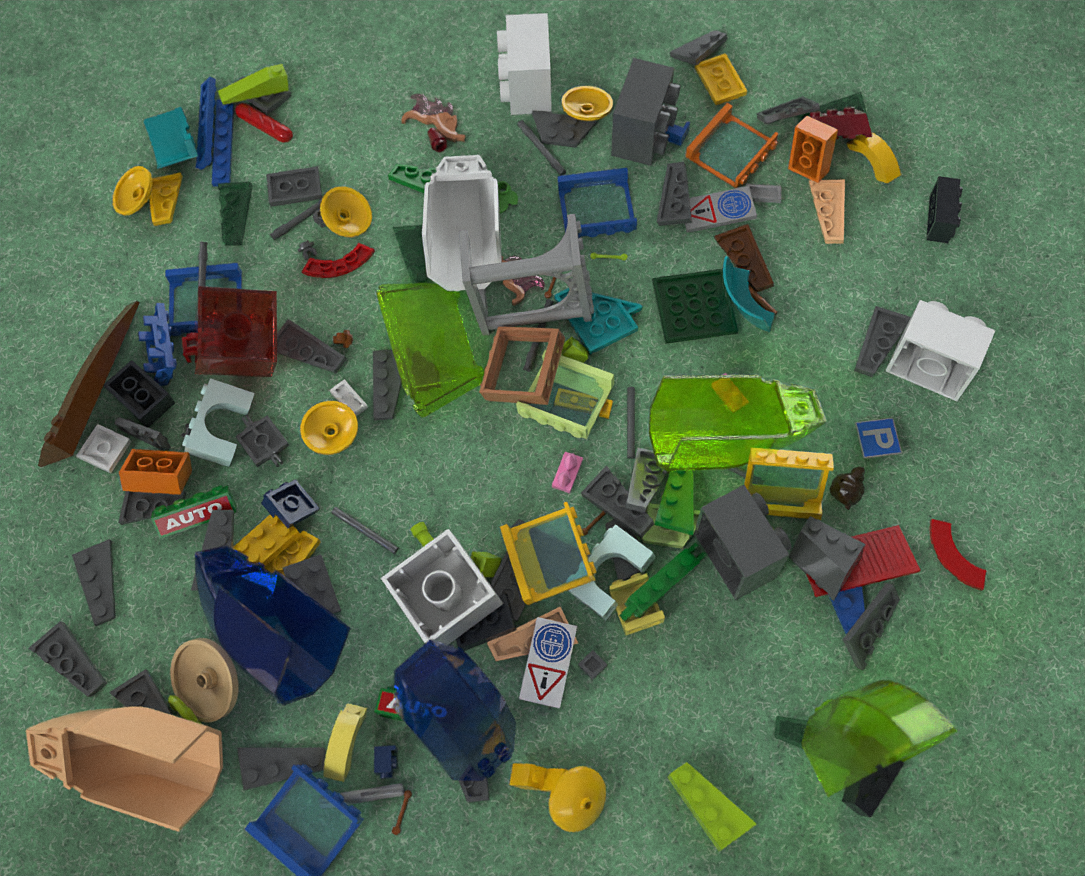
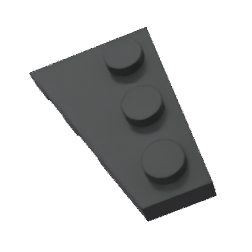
(788, 109)

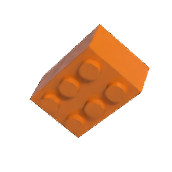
(812, 149)
(155, 471)

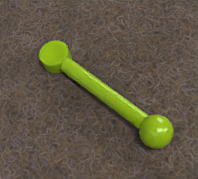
(593, 255)

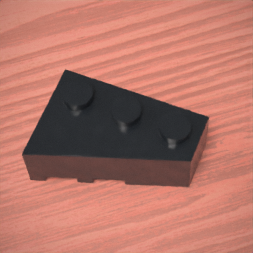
(866, 794)

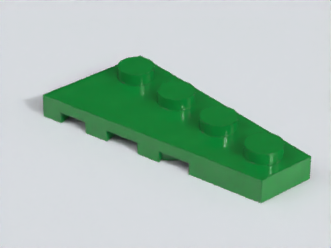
(676, 505)

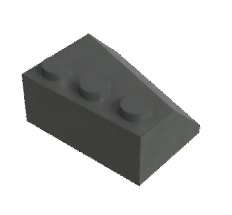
(826, 555)

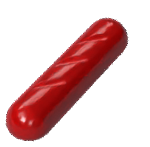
(263, 122)

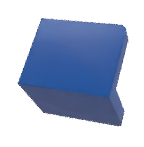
(678, 134)

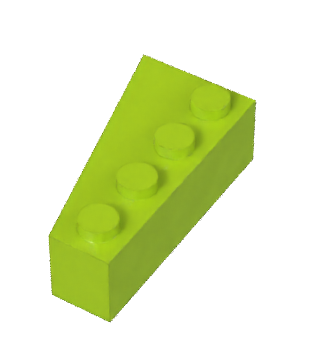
(711, 808)

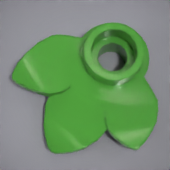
(506, 197)

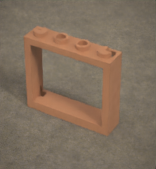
(548, 371)

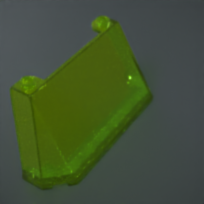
(428, 344)

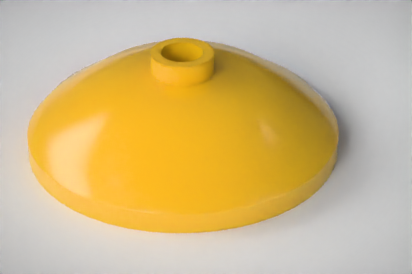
(587, 103)
(132, 191)
(351, 206)
(324, 418)
(571, 793)

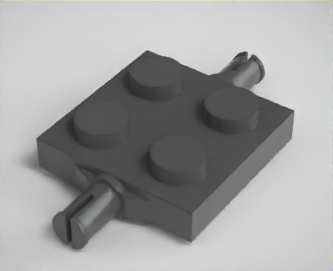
(262, 441)

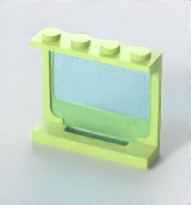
(575, 398)

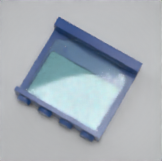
(595, 203)
(183, 303)
(305, 824)

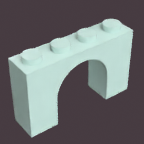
(216, 396)
(614, 545)

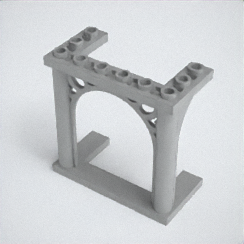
(561, 258)

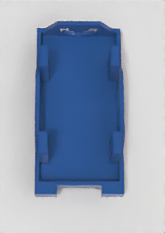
(163, 350)

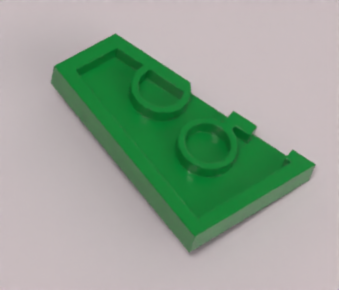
(411, 176)

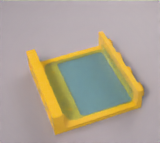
(789, 480)
(548, 555)

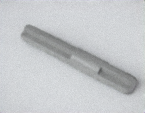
(371, 794)

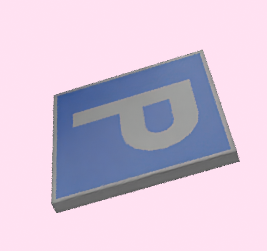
(878, 438)

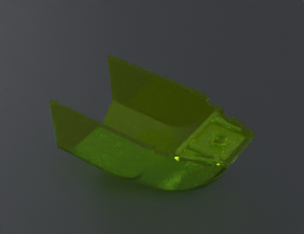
(718, 418)
(870, 728)

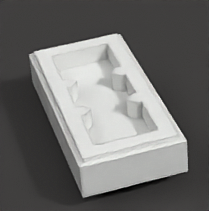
(345, 394)

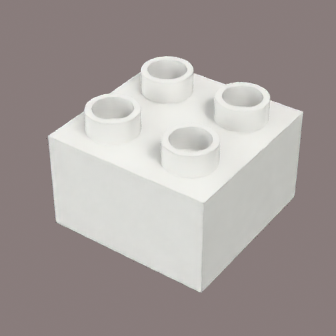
(525, 63)
(940, 349)
(442, 590)

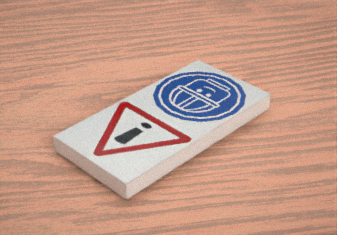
(548, 662)

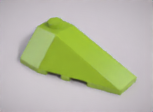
(261, 83)

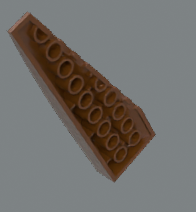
(84, 391)

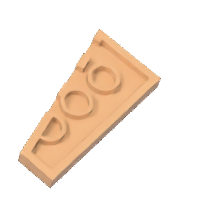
(829, 205)

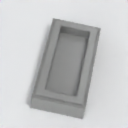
(765, 193)

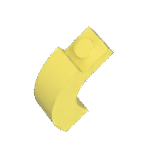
(342, 742)

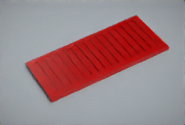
(883, 558)

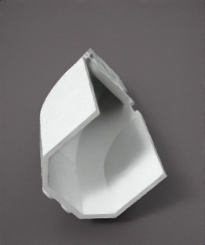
(458, 199)

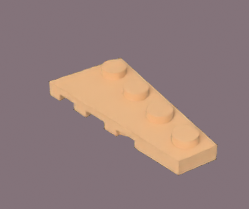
(519, 642)

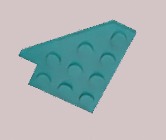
(609, 321)

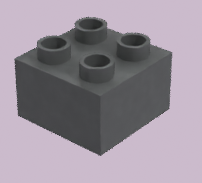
(644, 112)
(742, 541)

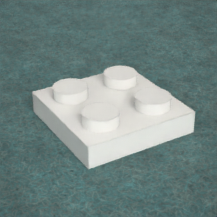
(104, 448)

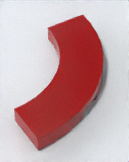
(340, 267)
(951, 558)

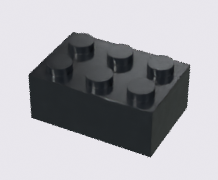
(944, 209)
(139, 394)

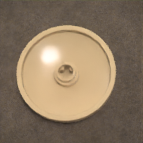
(204, 679)

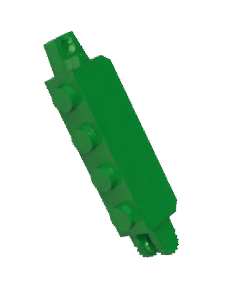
(662, 583)

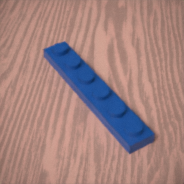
(205, 125)
(222, 143)

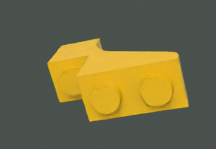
(534, 777)

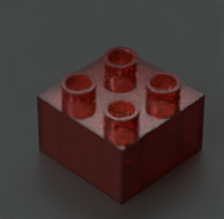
(235, 332)

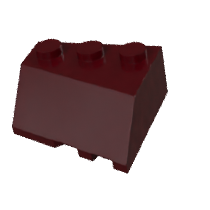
(848, 122)

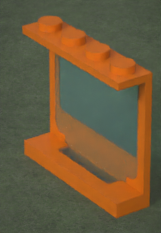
(730, 152)

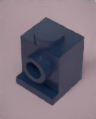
(385, 761)

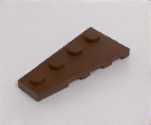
(745, 254)

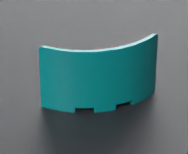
(170, 137)
(737, 286)

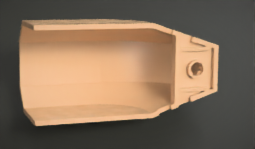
(131, 761)

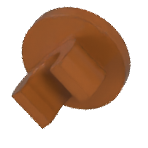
(343, 338)

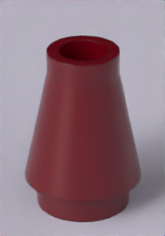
(437, 141)

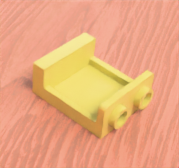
(620, 592)

